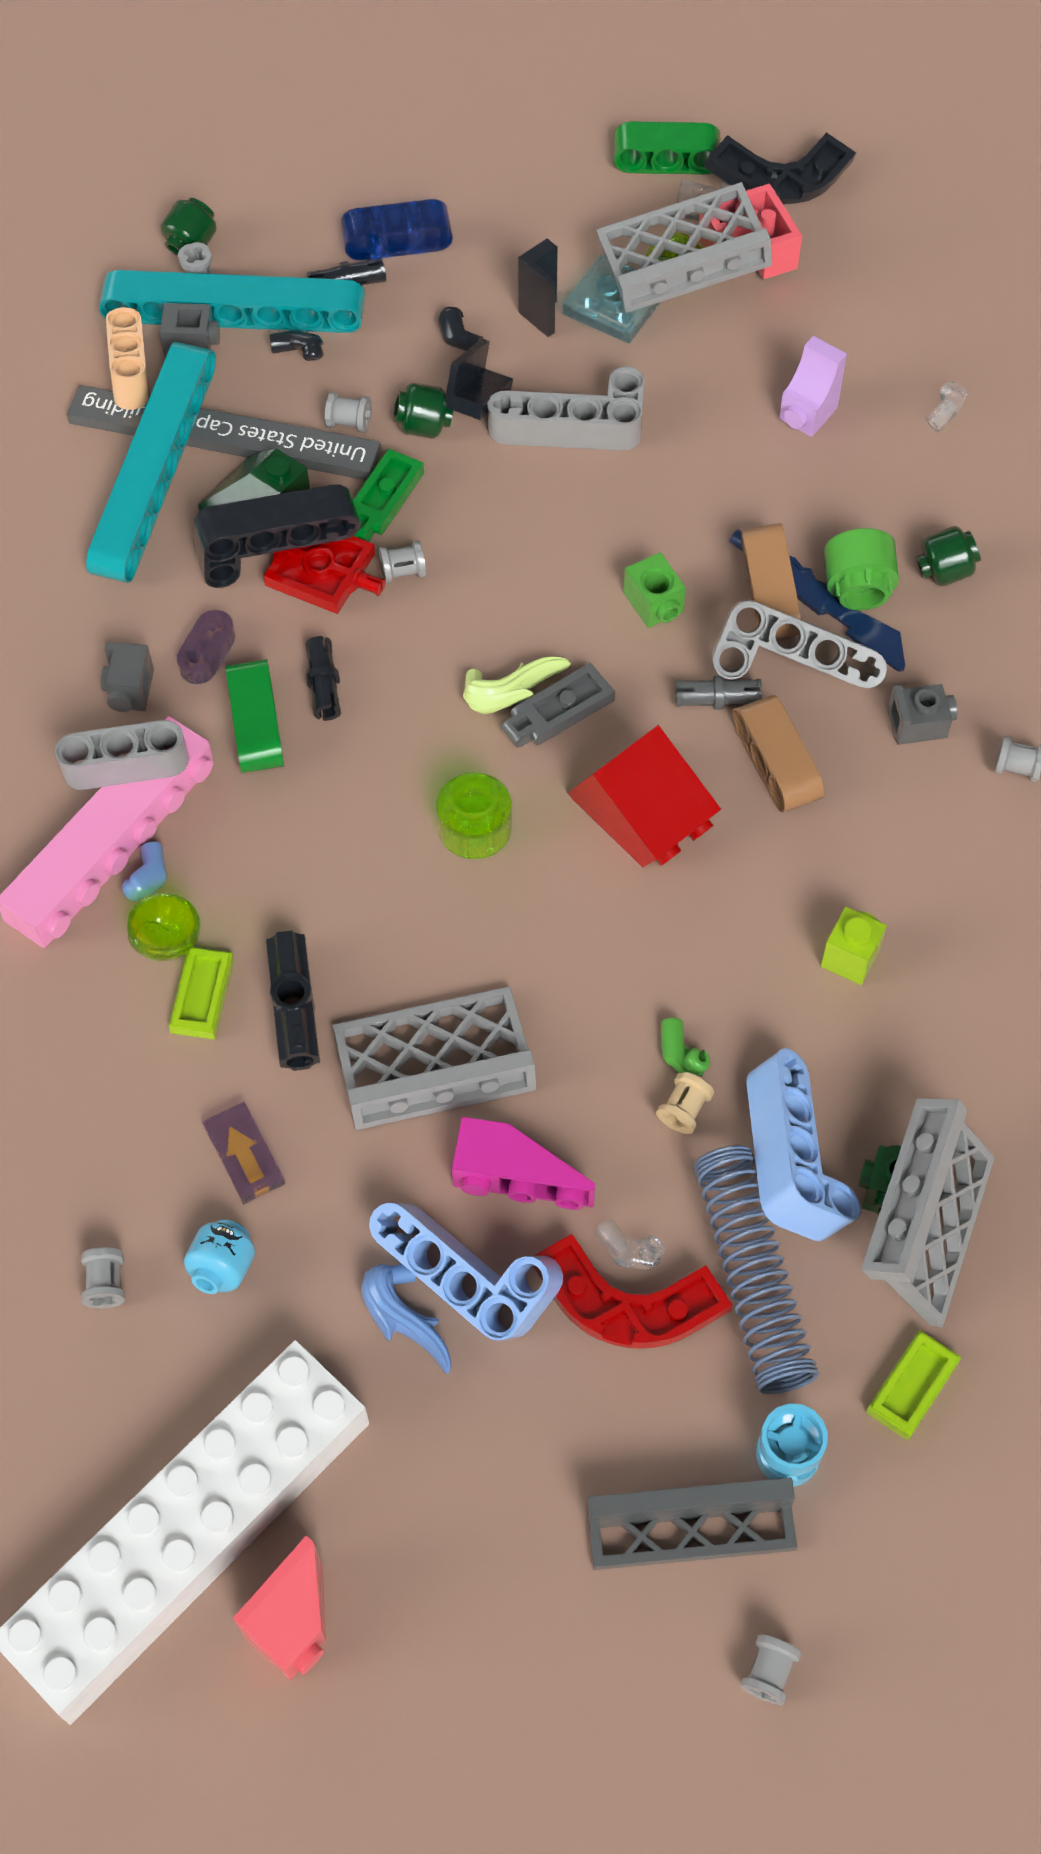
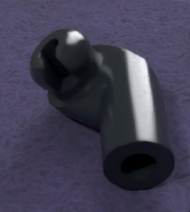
(453, 329)
(298, 340)

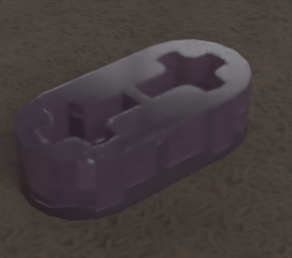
(213, 649)

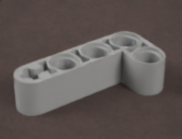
(571, 419)
(801, 651)

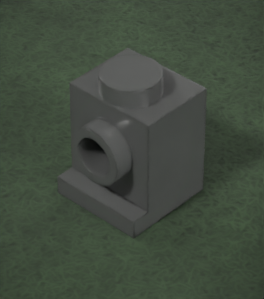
(188, 325)
(127, 676)
(921, 713)

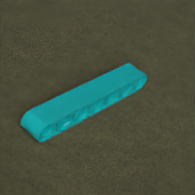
(240, 299)
(151, 463)

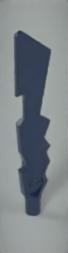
(861, 627)

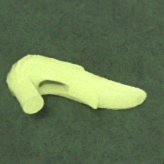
(494, 695)

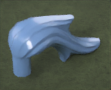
(394, 1315)

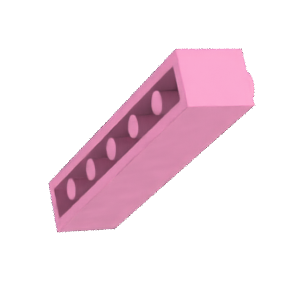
(96, 847)

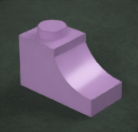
(814, 388)

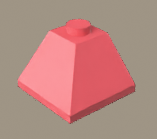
(289, 1613)

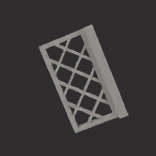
(693, 267)
(441, 1084)
(910, 1209)

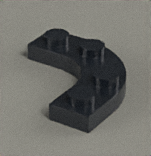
(791, 181)

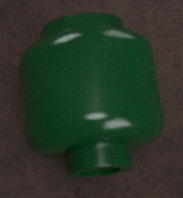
(188, 223)
(422, 410)
(948, 556)

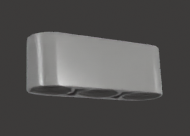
(102, 747)

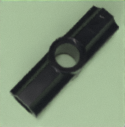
(293, 1022)

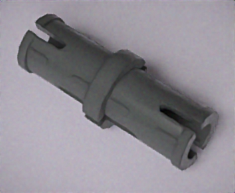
(717, 692)

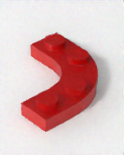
(633, 1318)

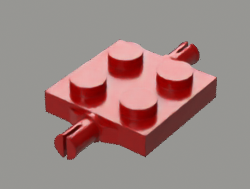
(324, 572)

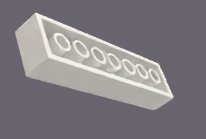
(181, 1532)

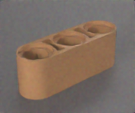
(771, 572)
(778, 753)

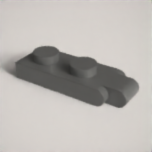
(558, 707)

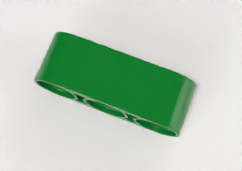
(664, 147)
(254, 716)

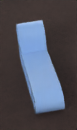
(788, 1153)
(457, 1262)

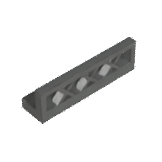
(689, 1504)

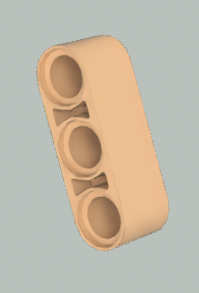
(127, 358)

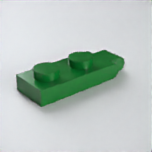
(386, 492)

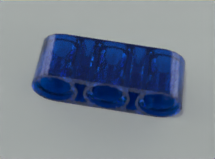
(396, 229)

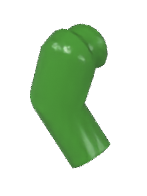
(677, 1053)

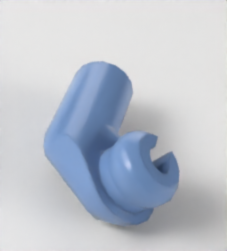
(149, 876)

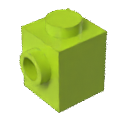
(853, 945)

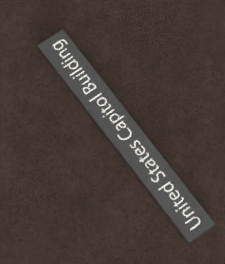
(239, 435)

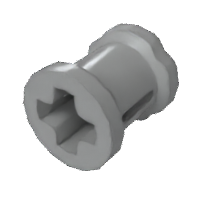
(195, 258)
(348, 412)
(414, 565)
(1019, 759)
(102, 1278)
(771, 1669)

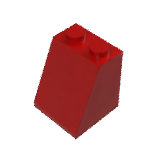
(647, 799)

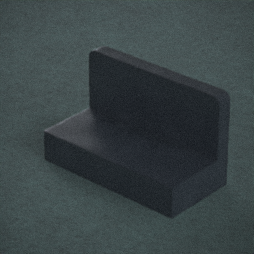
(539, 285)
(472, 384)

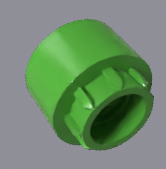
(861, 568)

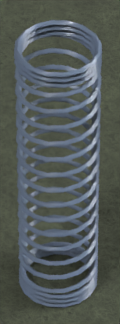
(795, 1371)

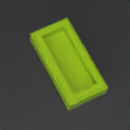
(201, 993)
(913, 1385)

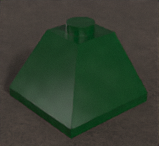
(258, 477)

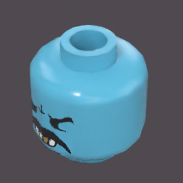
(219, 1256)

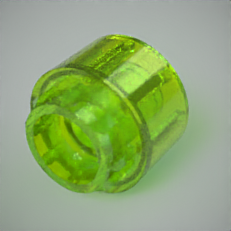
(474, 815)

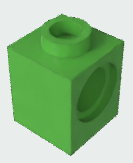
(654, 590)

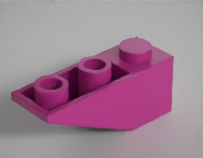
(507, 1162)

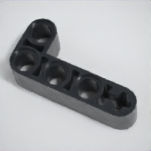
(270, 525)

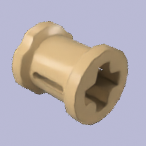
(685, 1102)

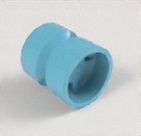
(791, 1443)

